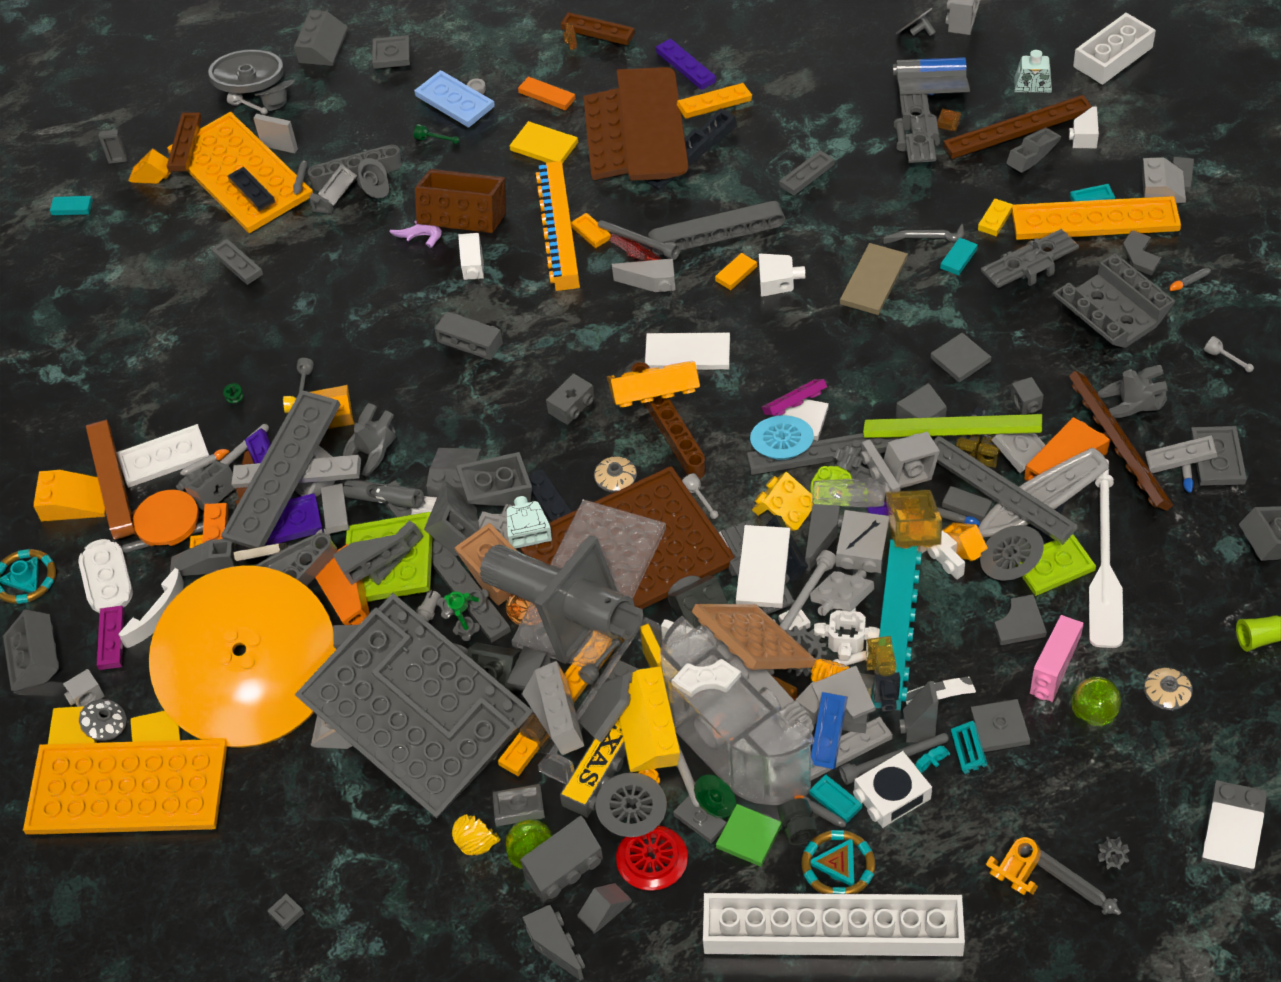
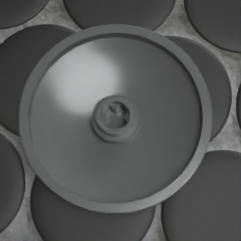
(245, 71)

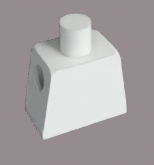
(778, 274)

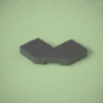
(1140, 259)

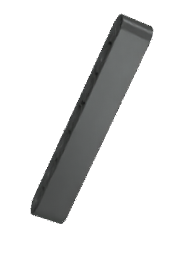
(720, 226)

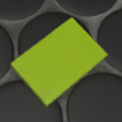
(1058, 566)

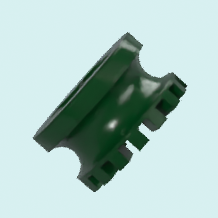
(238, 395)

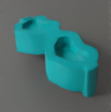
(932, 757)

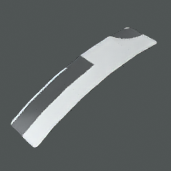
(947, 688)

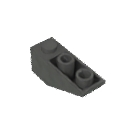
(205, 558)
(549, 939)

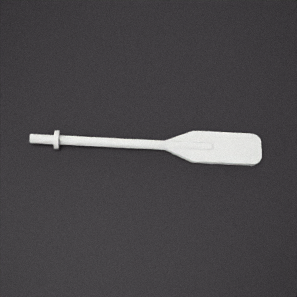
(1105, 589)

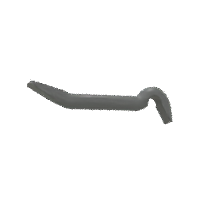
(925, 234)

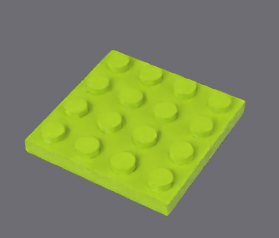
(412, 572)

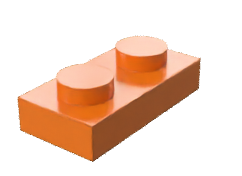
(214, 521)

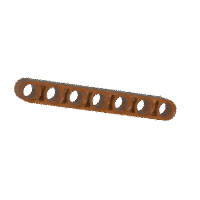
(110, 479)

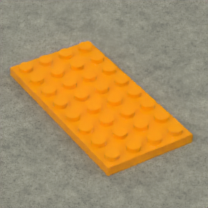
(228, 146)
(126, 787)

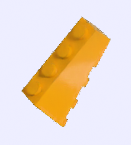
(653, 383)

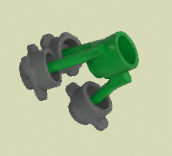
(457, 603)

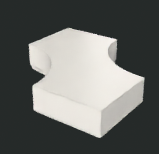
(716, 676)

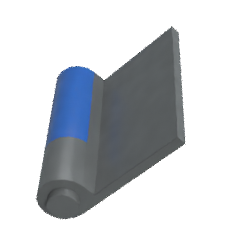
(931, 76)

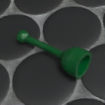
(421, 132)

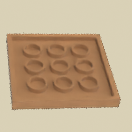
(753, 636)

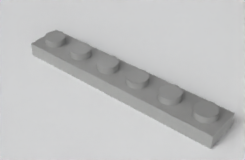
(317, 470)

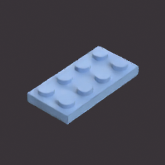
(454, 98)

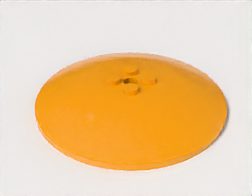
(248, 695)

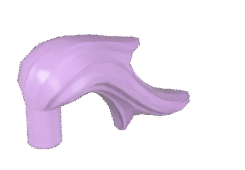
(417, 230)

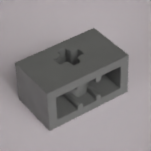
(570, 399)
(211, 484)

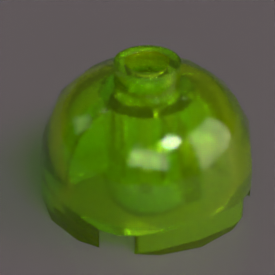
(1096, 701)
(524, 838)

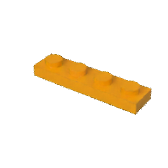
(714, 100)

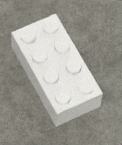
(1114, 48)

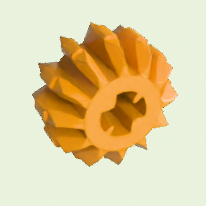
(825, 668)

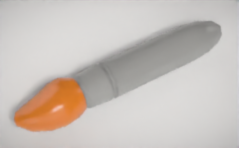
(218, 455)

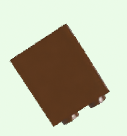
(460, 200)

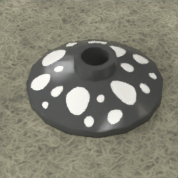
(102, 728)

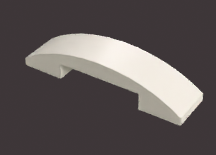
(137, 630)

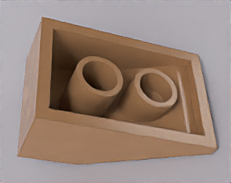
(474, 549)

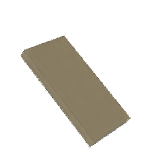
(873, 279)

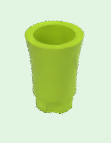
(1258, 632)

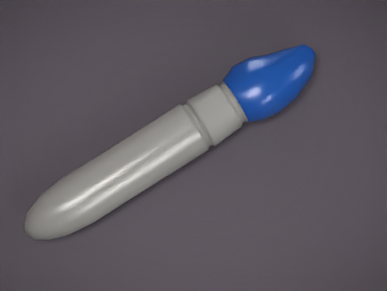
(1187, 475)

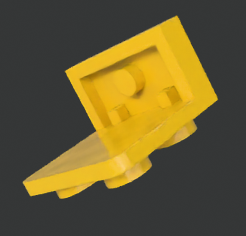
(786, 499)

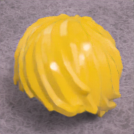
(473, 836)

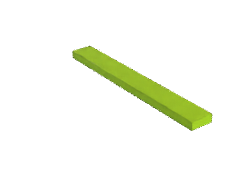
(953, 426)

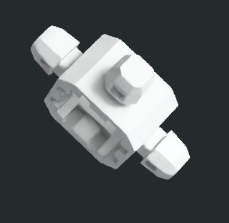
(846, 645)

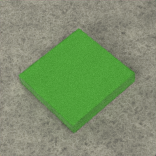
(749, 835)

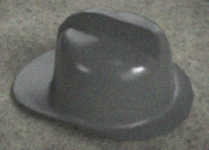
(275, 96)
(373, 178)

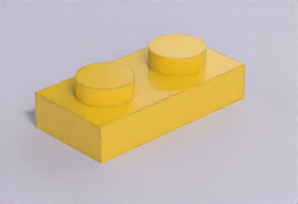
(995, 217)

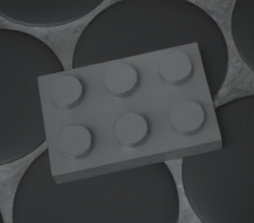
(1229, 465)

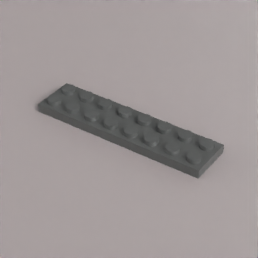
(280, 470)

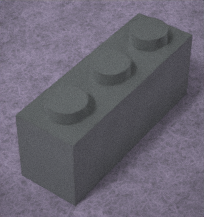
(469, 335)

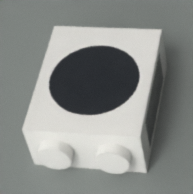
(892, 789)

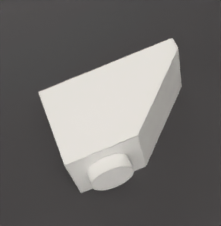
(1085, 130)
(471, 256)

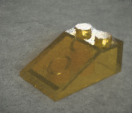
(914, 518)

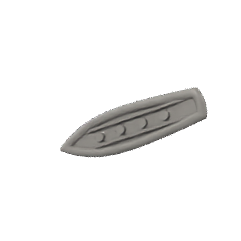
(1051, 488)

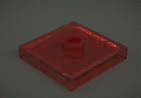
(633, 248)

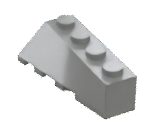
(553, 705)

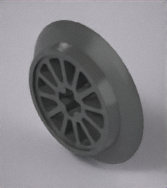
(1024, 541)
(634, 782)

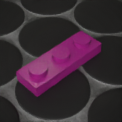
(794, 397)
(109, 643)

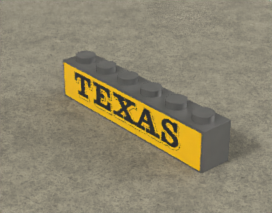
(594, 771)

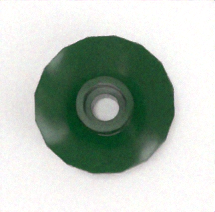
(714, 796)

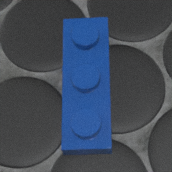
(828, 730)

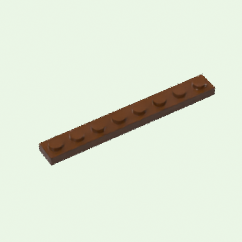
(1016, 127)
(1123, 445)

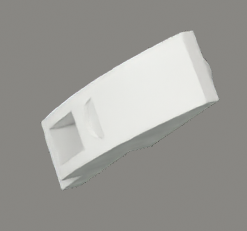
(946, 555)

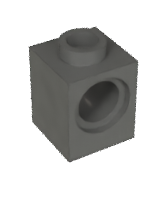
(1026, 396)

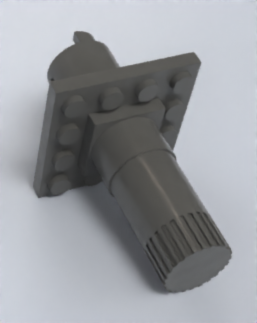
(568, 599)

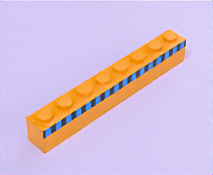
(558, 226)

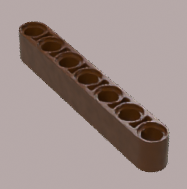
(675, 431)

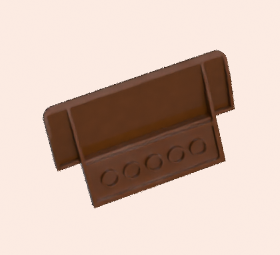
(637, 127)

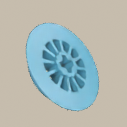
(782, 437)

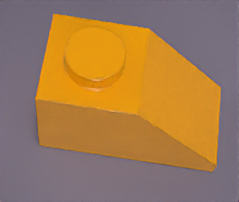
(150, 169)
(968, 539)

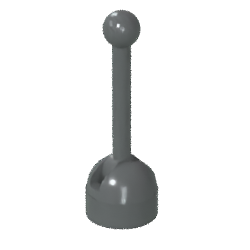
(304, 367)
(589, 672)

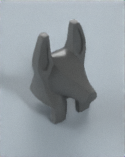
(1137, 392)
(371, 438)

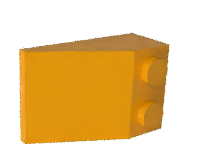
(67, 496)

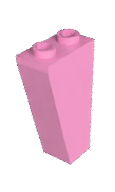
(1055, 658)

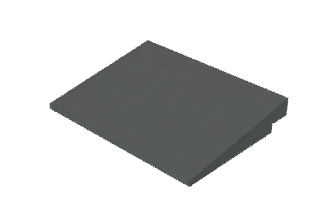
(414, 704)

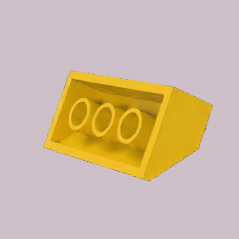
(648, 723)

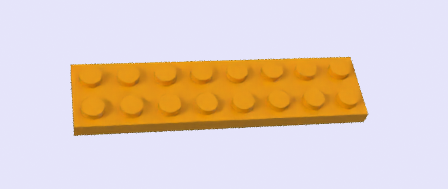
(1096, 217)

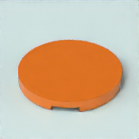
(166, 518)

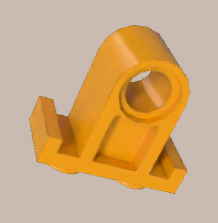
(1016, 867)

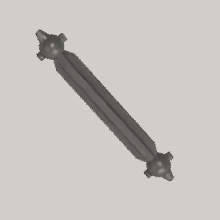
(1074, 881)

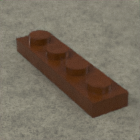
(599, 28)
(184, 142)

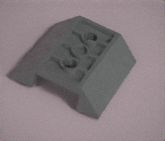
(1124, 297)

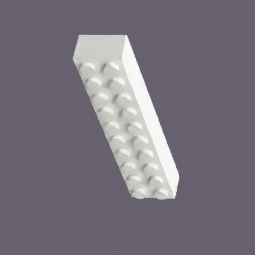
(833, 924)

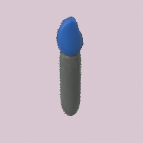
(953, 516)

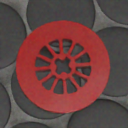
(655, 880)

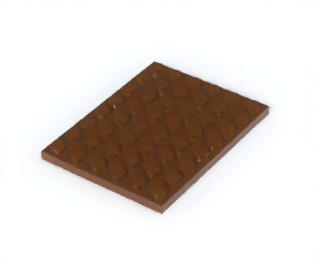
(686, 548)

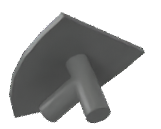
(924, 23)

